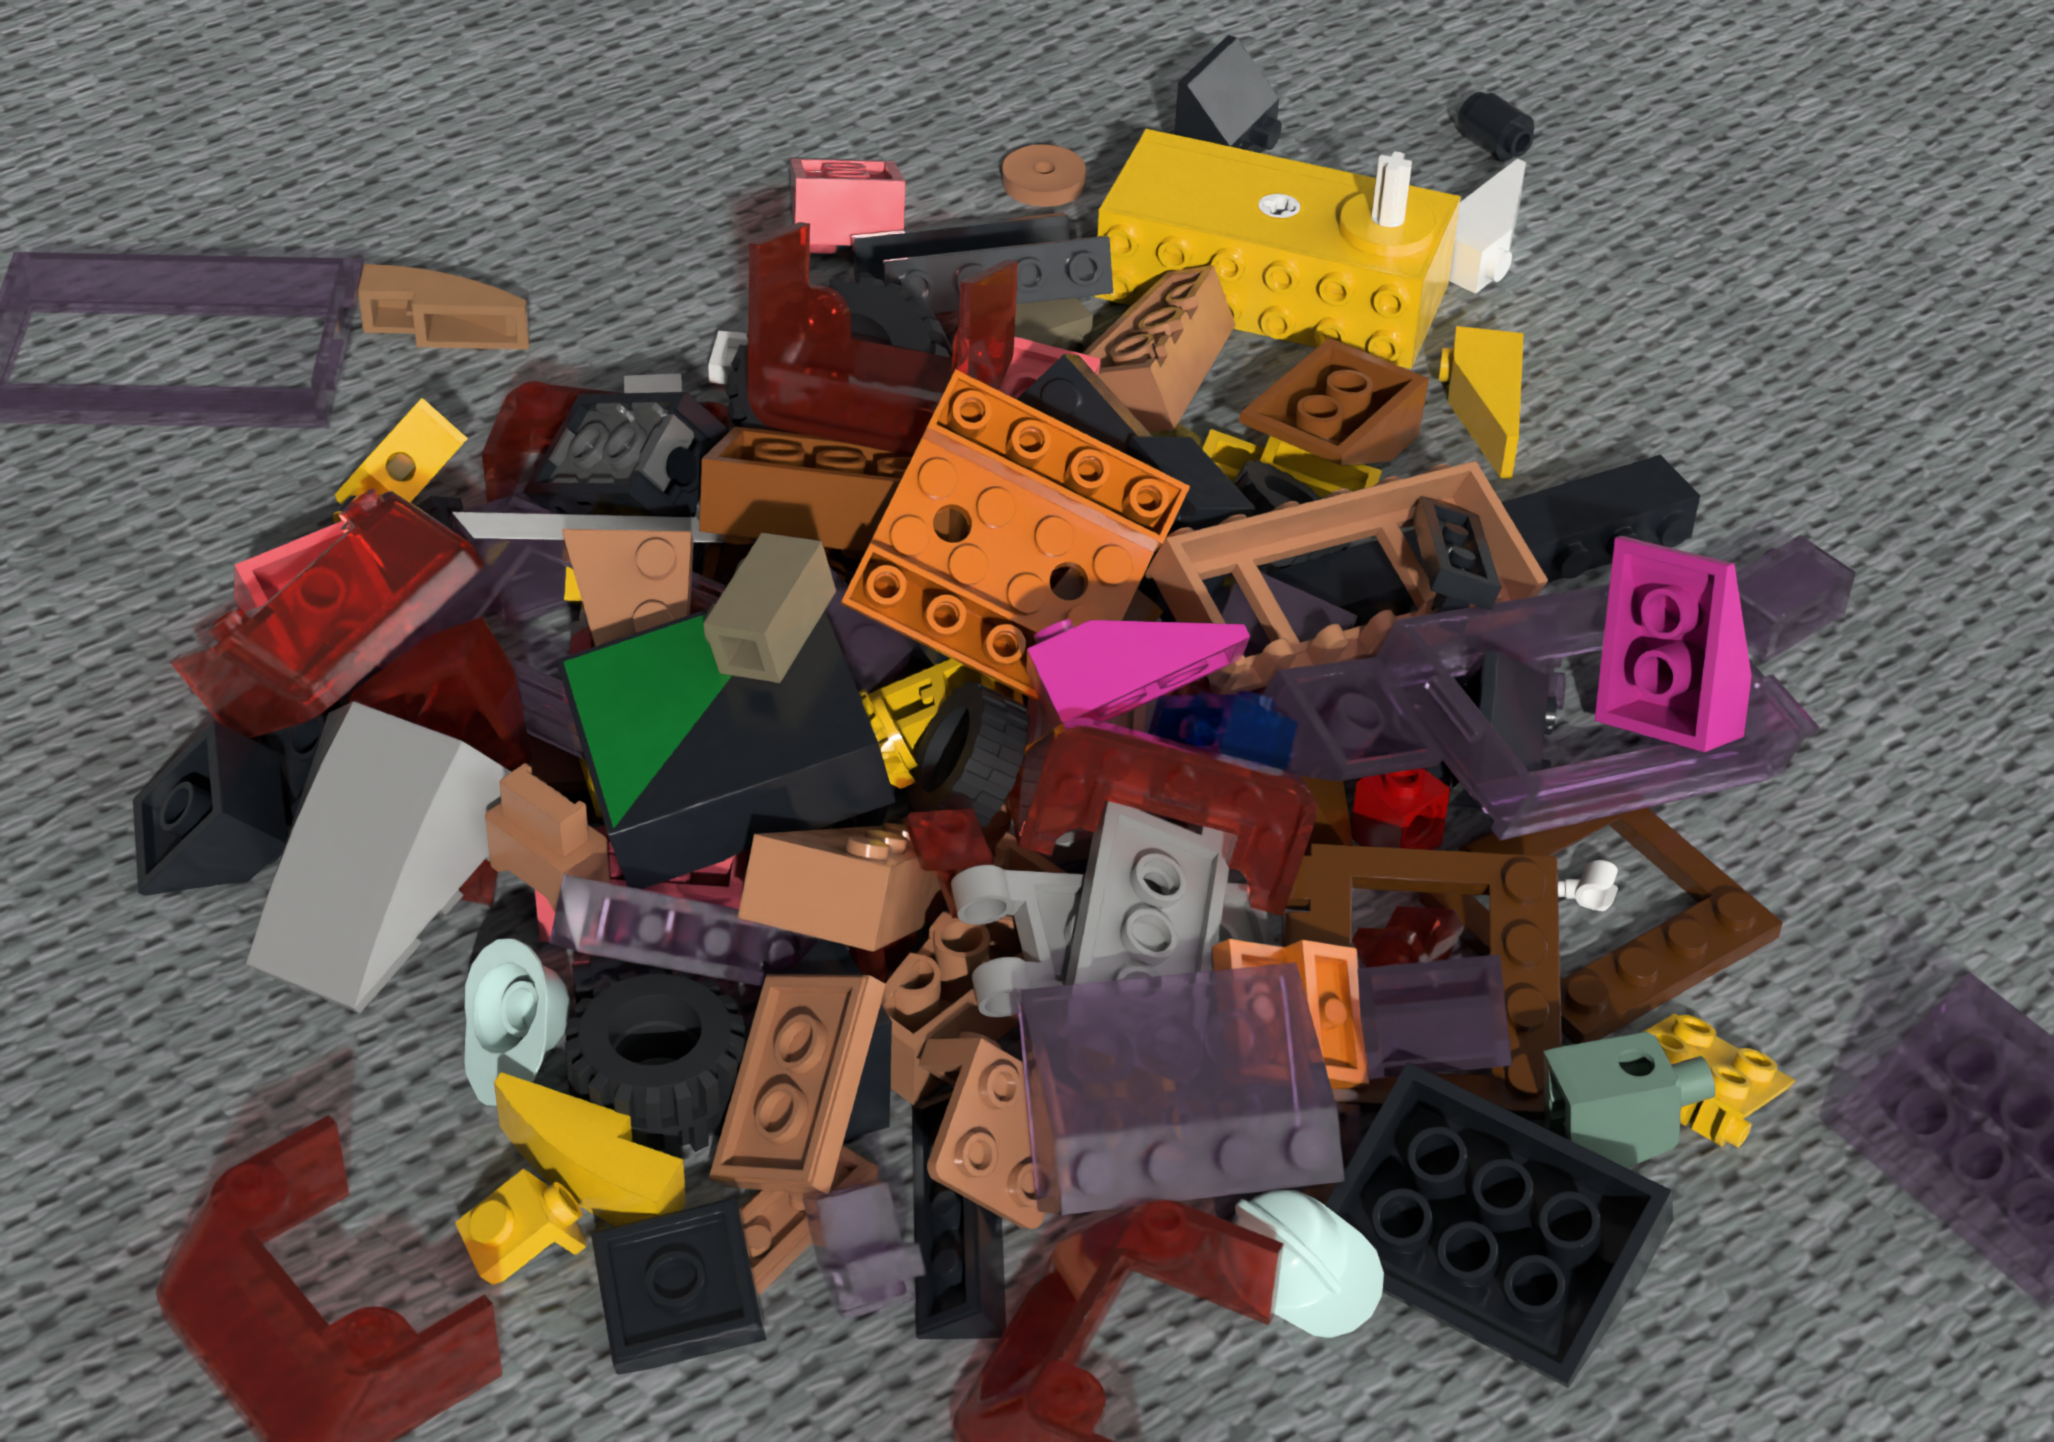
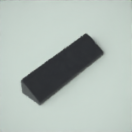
(958, 1247)

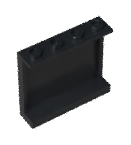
(940, 257)

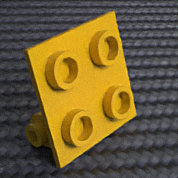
(1741, 1078)

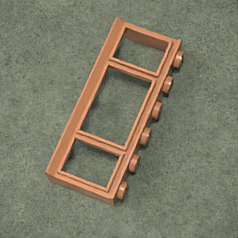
(1338, 518)

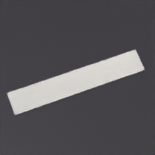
(551, 525)

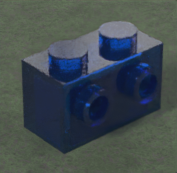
(1227, 724)

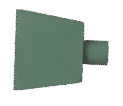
(1621, 1096)

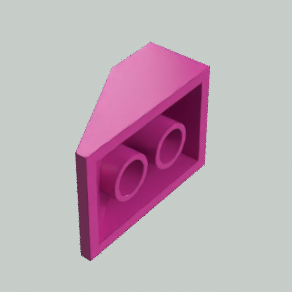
(1673, 647)
(1121, 665)

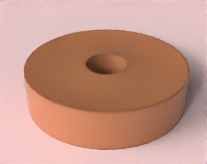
(1043, 175)

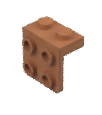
(985, 1129)

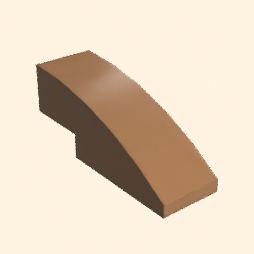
(441, 309)

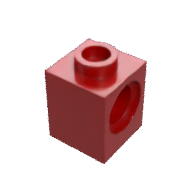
(1400, 810)

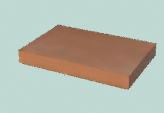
(797, 1082)

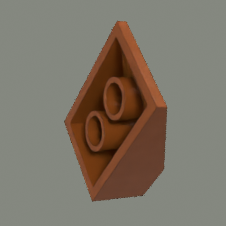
(1342, 406)

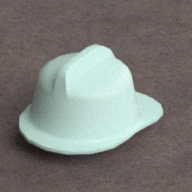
(505, 1000)
(1327, 1266)

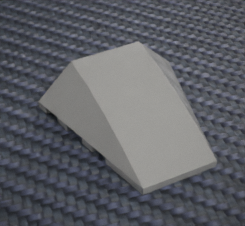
(373, 853)

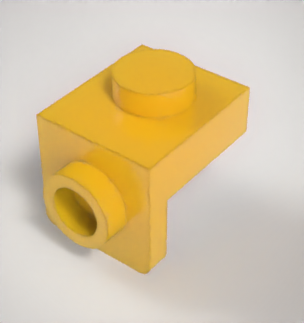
(519, 1224)

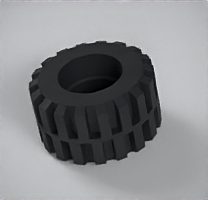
(658, 1019)

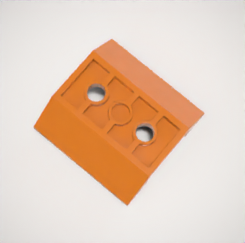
(1032, 504)

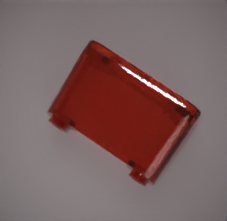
(1092, 762)

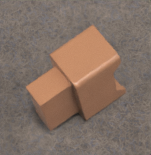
(543, 836)

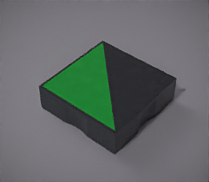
(710, 758)

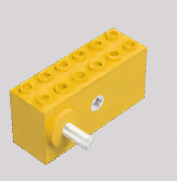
(1291, 241)

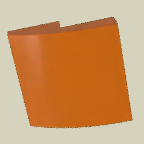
(1332, 996)

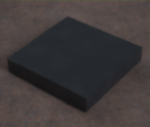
(677, 1286)

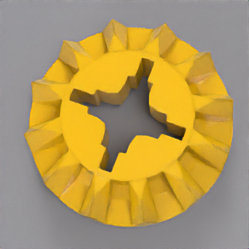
(893, 747)

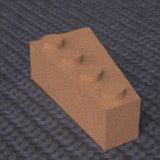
(1165, 346)
(841, 885)
(934, 989)

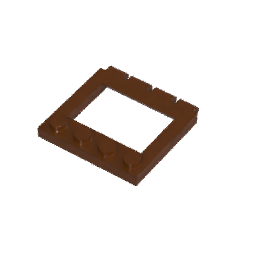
(1521, 931)
(1654, 965)

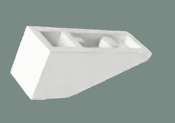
(1487, 230)

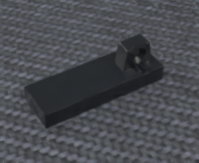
(1455, 557)

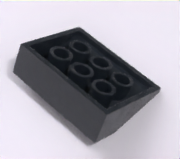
(1500, 1223)

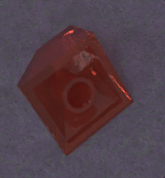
(457, 687)

